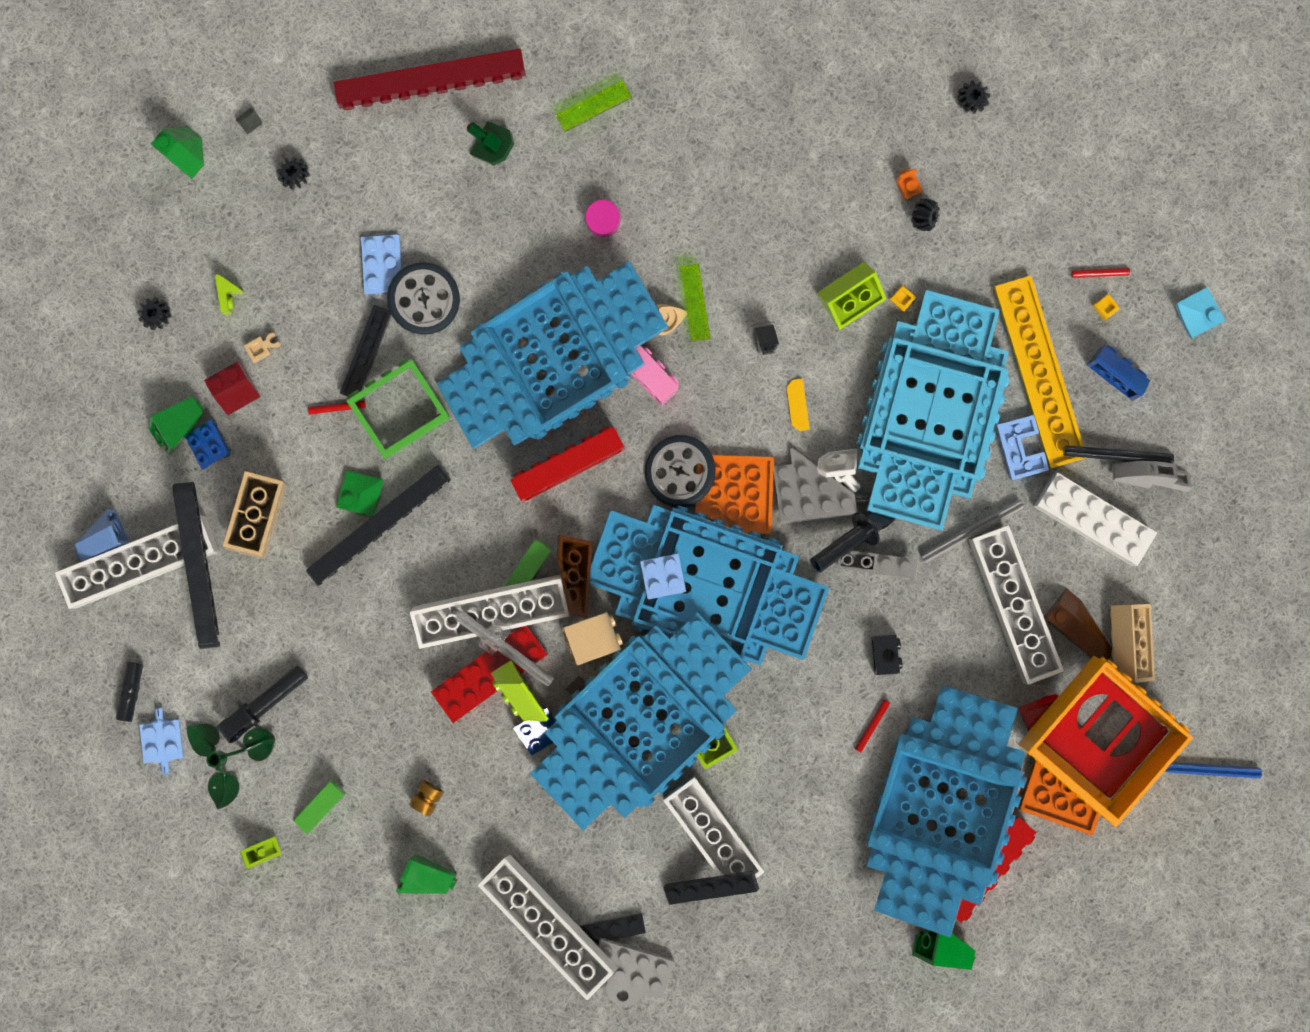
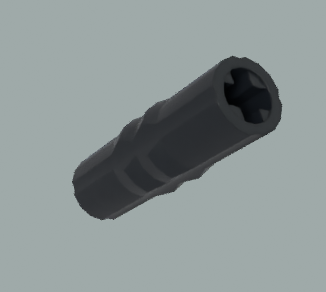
(129, 692)

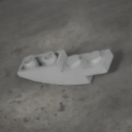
(1151, 473)
(878, 564)

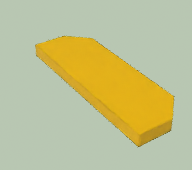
(797, 405)

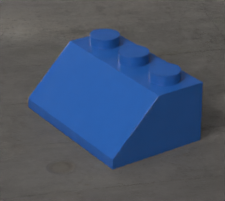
(1119, 372)

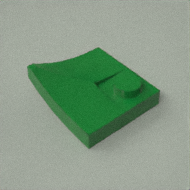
(360, 494)

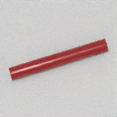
(1100, 272)
(334, 407)
(872, 726)

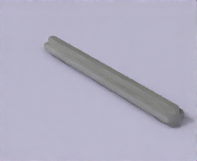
(972, 531)
(506, 649)

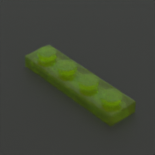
(593, 106)
(695, 302)

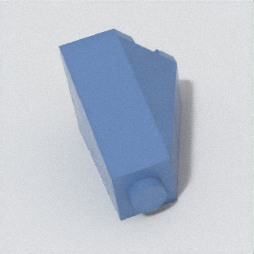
(101, 537)

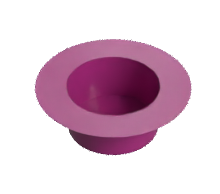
(603, 218)

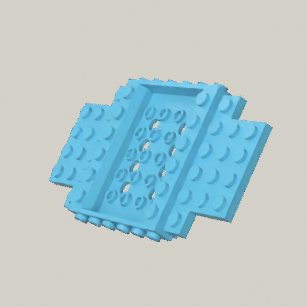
(915, 466)

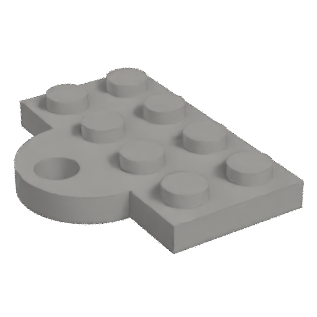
(636, 972)

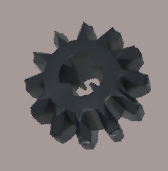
(966, 92)
(288, 167)
(925, 214)
(157, 306)

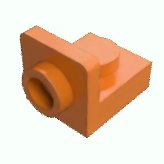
(908, 184)

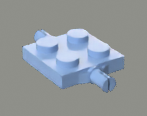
(161, 741)

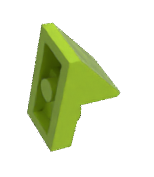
(224, 291)
(260, 852)

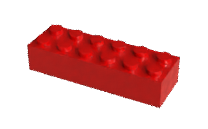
(567, 464)
(474, 682)
(1020, 836)

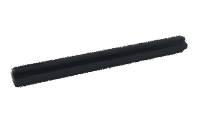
(1116, 454)

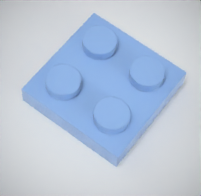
(663, 576)

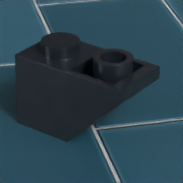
(766, 339)

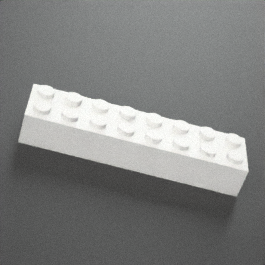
(127, 566)
(513, 605)
(1016, 605)
(548, 927)

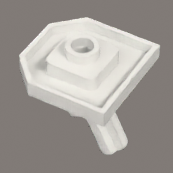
(841, 466)

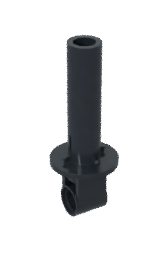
(864, 529)
(249, 714)

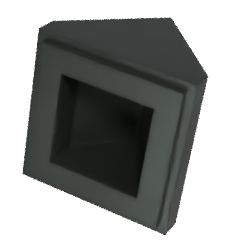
(249, 121)

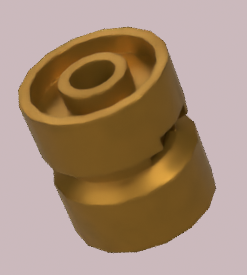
(425, 800)

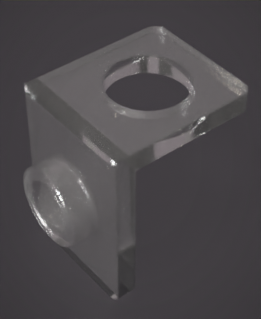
(494, 636)

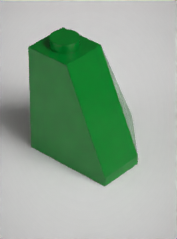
(182, 148)
(174, 423)
(426, 877)
(943, 950)

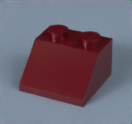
(232, 388)

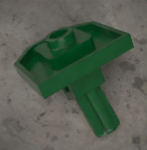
(492, 142)

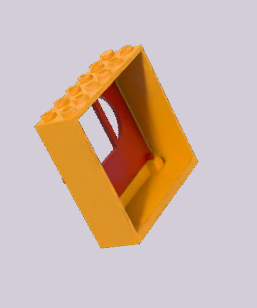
(1108, 773)

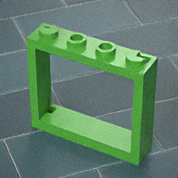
(386, 377)

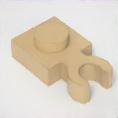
(260, 348)

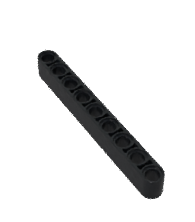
(377, 524)
(196, 564)

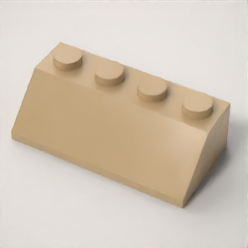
(1133, 641)

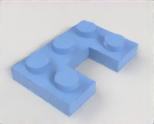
(1010, 439)

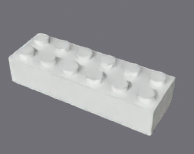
(1095, 519)
(710, 829)

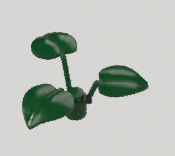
(203, 741)

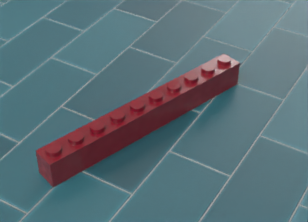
(429, 78)

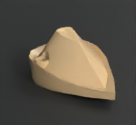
(672, 316)

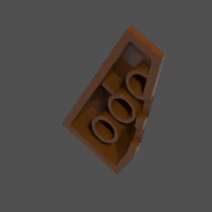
(575, 568)
(1074, 622)

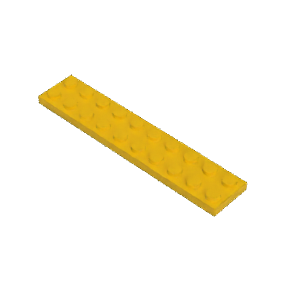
(1039, 369)

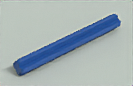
(1214, 770)

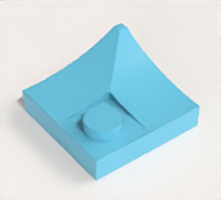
(1199, 313)

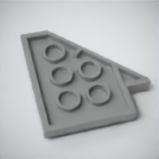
(809, 495)

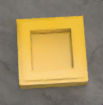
(902, 298)
(1106, 307)

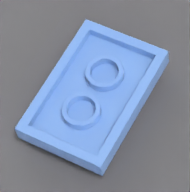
(380, 262)

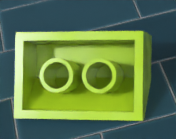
(852, 295)
(518, 693)
(719, 750)

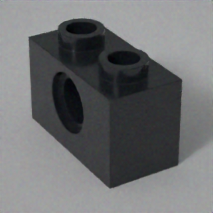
(879, 645)

